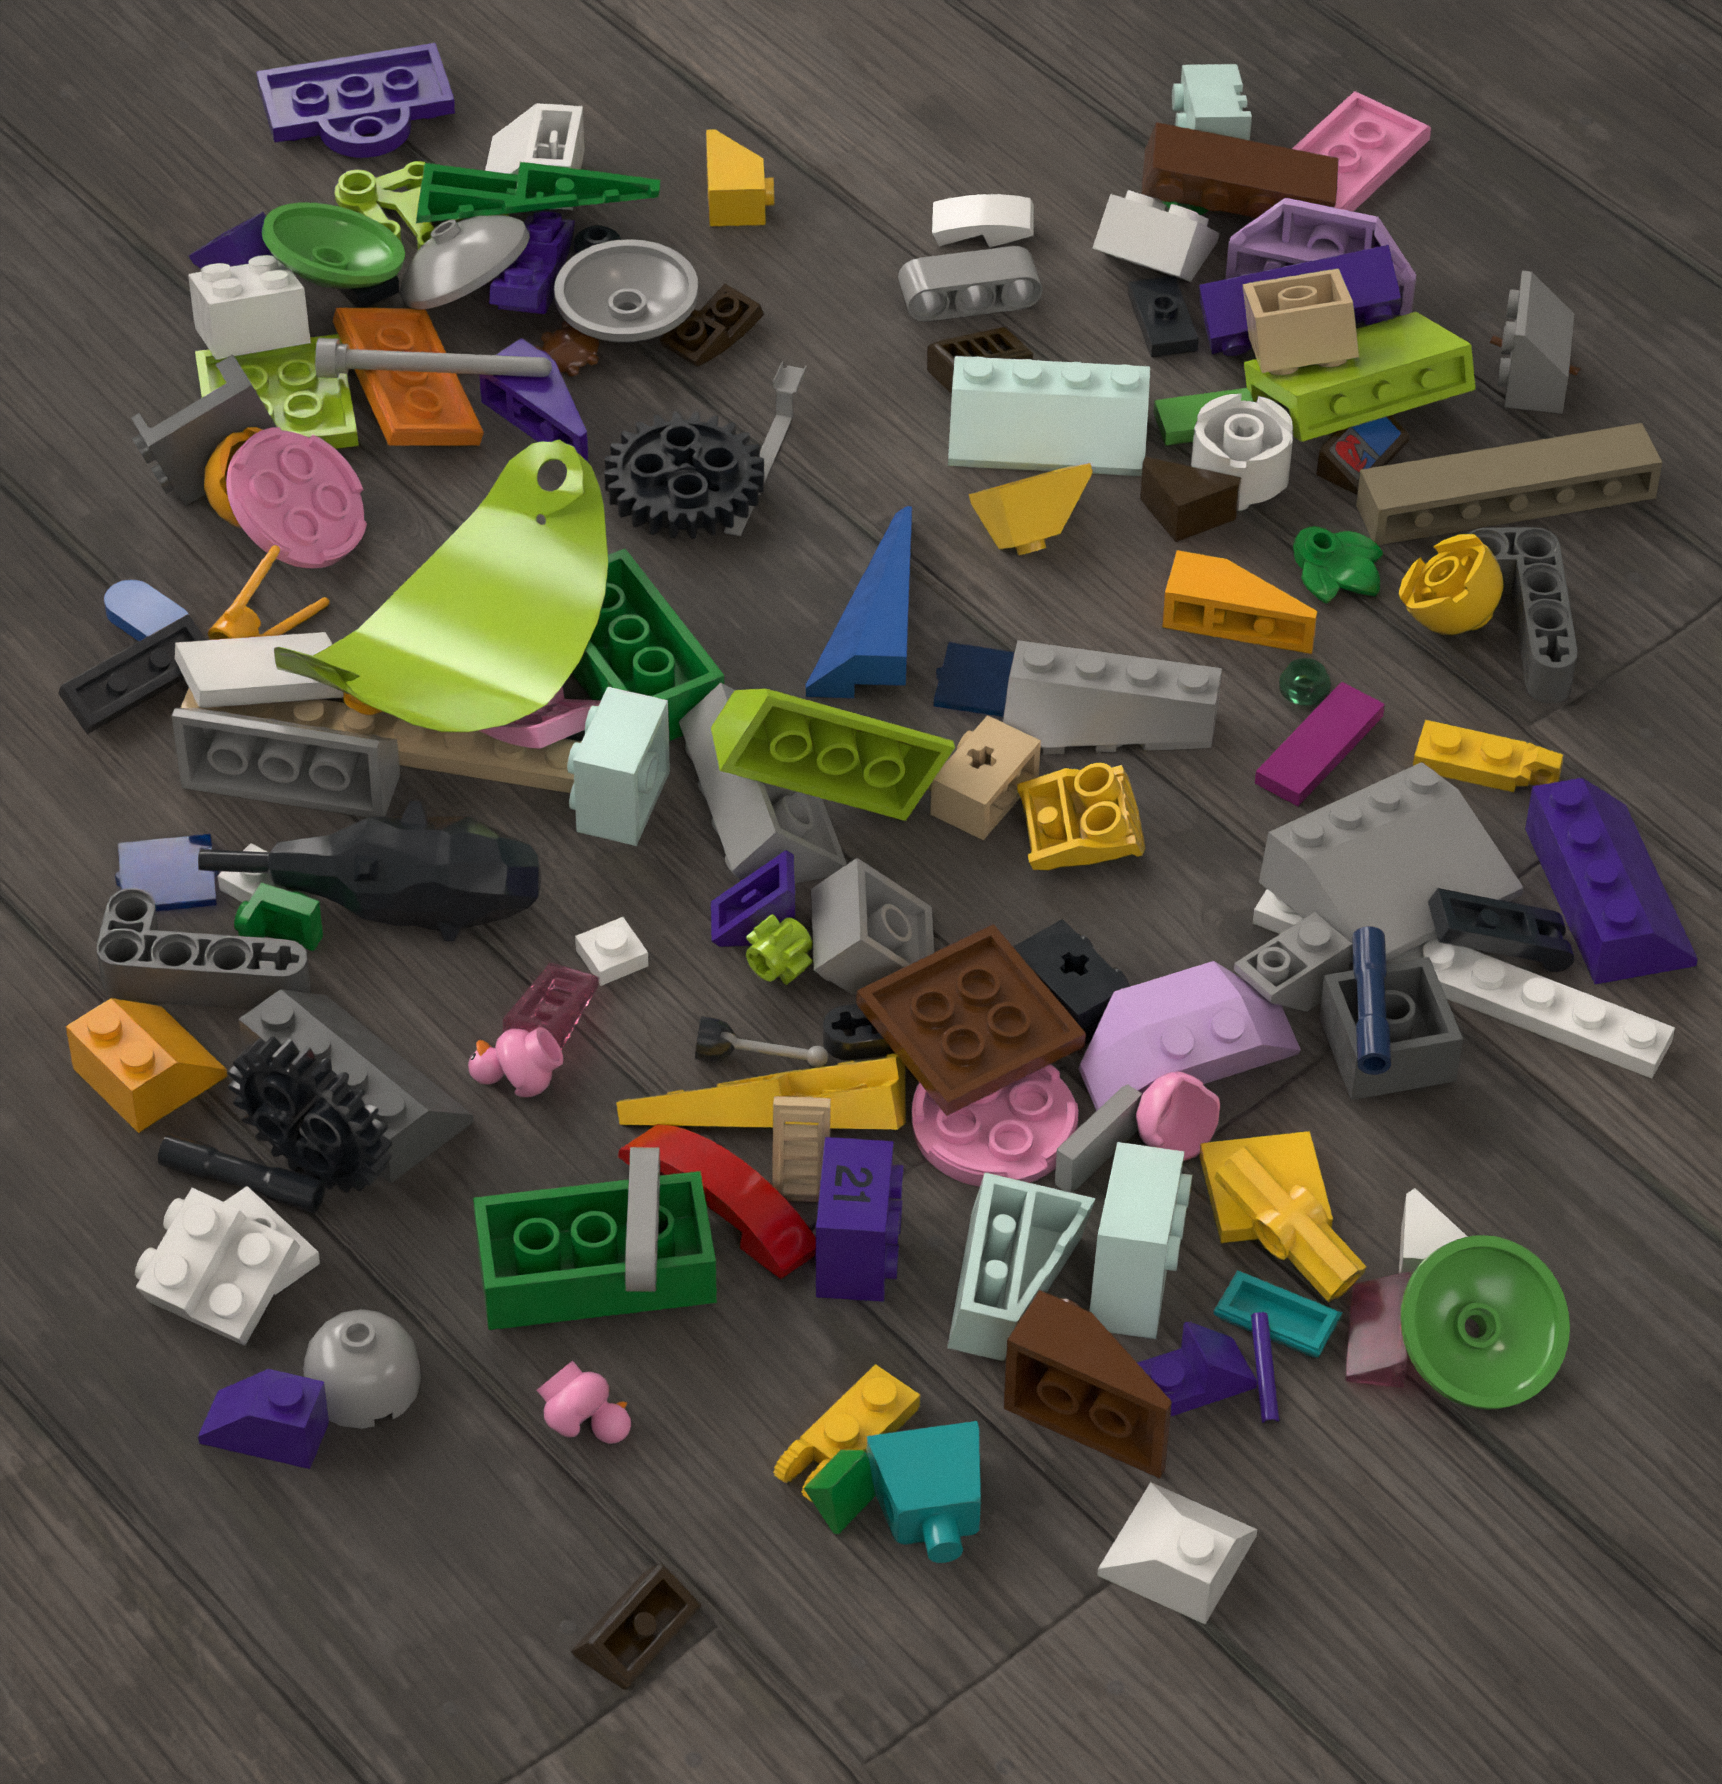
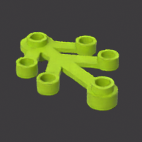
(366, 194)

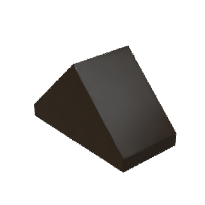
(1188, 497)

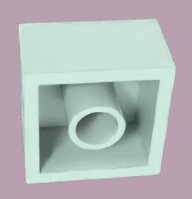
(620, 765)

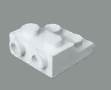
(215, 1266)

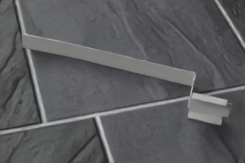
(786, 382)

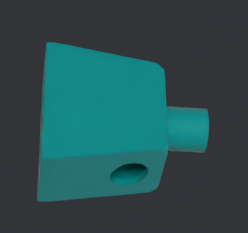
(929, 1485)

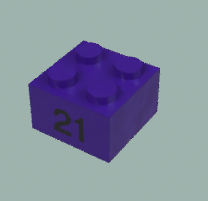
(858, 1219)

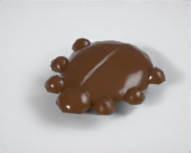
(570, 348)

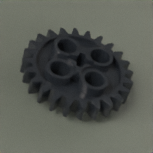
(684, 474)
(310, 1114)

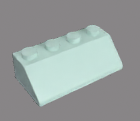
(1048, 415)

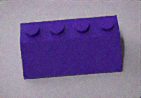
(1605, 882)

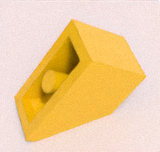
(735, 183)

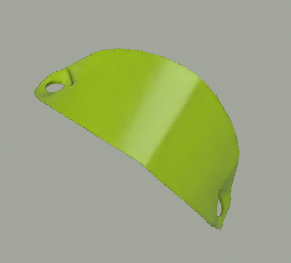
(490, 615)

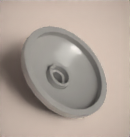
(462, 259)
(626, 290)

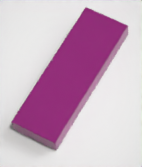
(1319, 743)

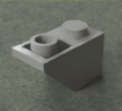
(1294, 963)

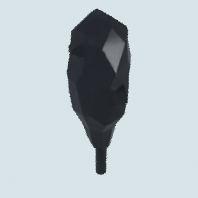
(404, 870)

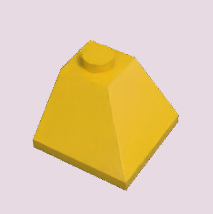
(1031, 508)

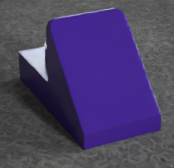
(1200, 1371)

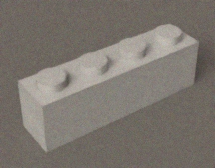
(1110, 700)

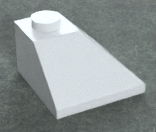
(1177, 1553)

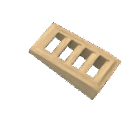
(799, 1147)

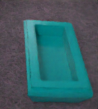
(1292, 1318)

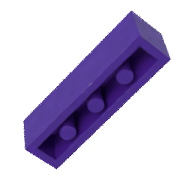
(1366, 274)

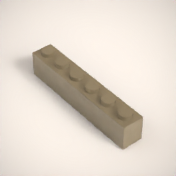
(1508, 484)

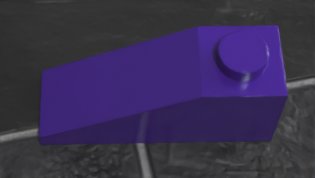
(535, 404)

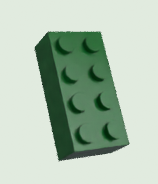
(644, 646)
(565, 1252)

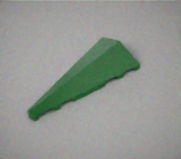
(467, 192)

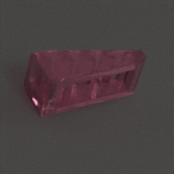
(551, 1008)

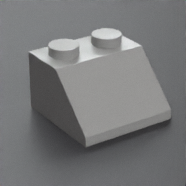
(866, 927)

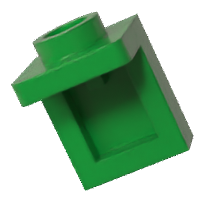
(280, 916)

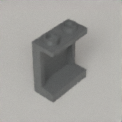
(191, 435)

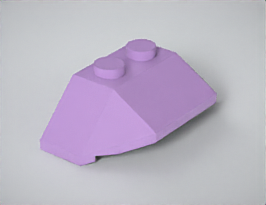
(1307, 232)
(1187, 1023)

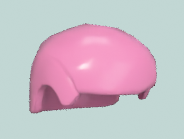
(1178, 1114)

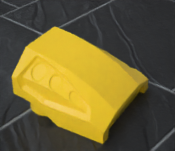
(1081, 817)

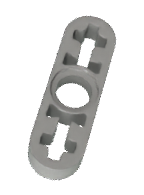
(642, 1219)

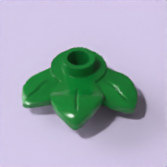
(1337, 562)

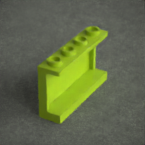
(1397, 369)

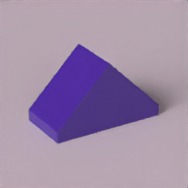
(753, 900)

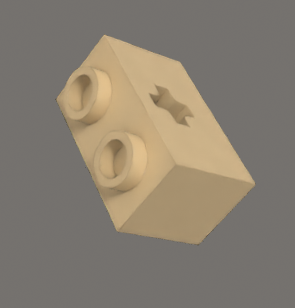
(983, 775)

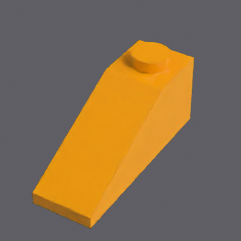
(1231, 603)

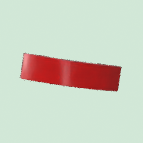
(738, 1193)

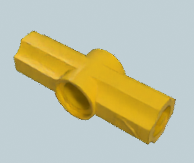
(1290, 1222)

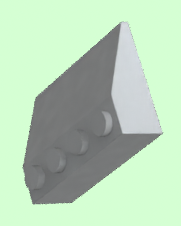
(1384, 857)

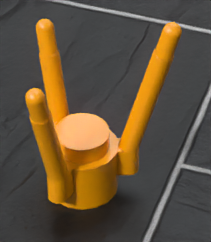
(243, 622)

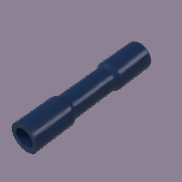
(1372, 1026)

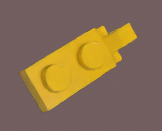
(1485, 758)

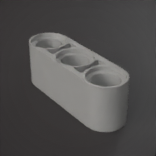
(970, 283)

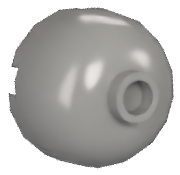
(365, 1367)

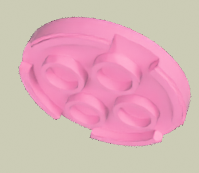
(296, 497)
(1002, 1134)

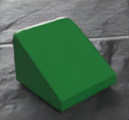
(842, 1488)

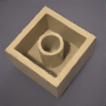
(1301, 321)

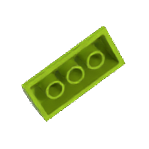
(827, 751)

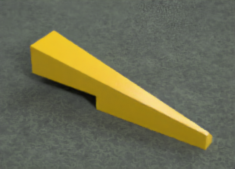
(860, 1093)

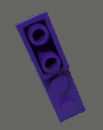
(531, 278)

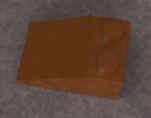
(1085, 1385)

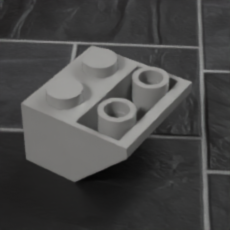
(1537, 348)

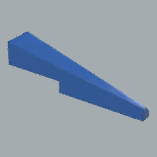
(873, 629)

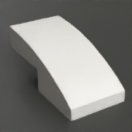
(994, 216)

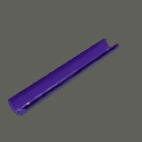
(1264, 1367)

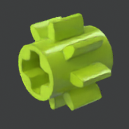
(779, 949)

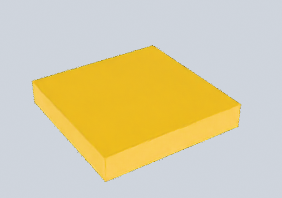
(1289, 1153)

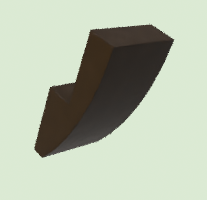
(714, 327)

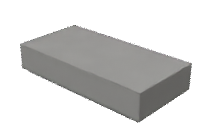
(1097, 1139)

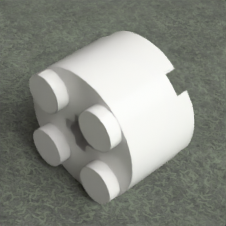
(1245, 442)

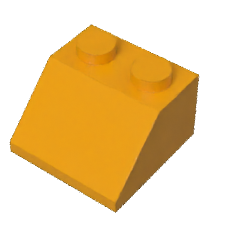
(140, 1060)

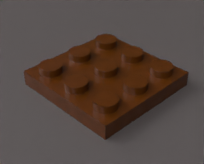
(970, 1019)

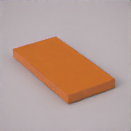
(409, 404)

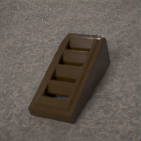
(942, 353)

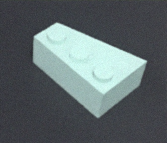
(1212, 100)
(1139, 1237)
(1012, 1250)

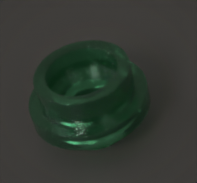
(1305, 682)

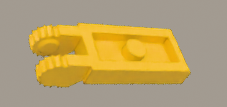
(870, 1407)

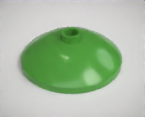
(332, 245)
(1518, 1319)

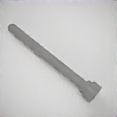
(338, 358)

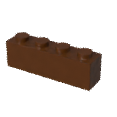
(1233, 172)

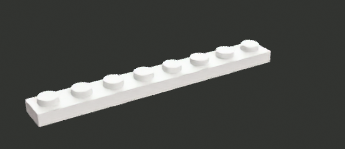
(1523, 999)

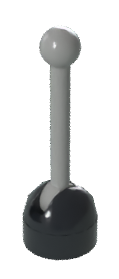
(717, 1041)

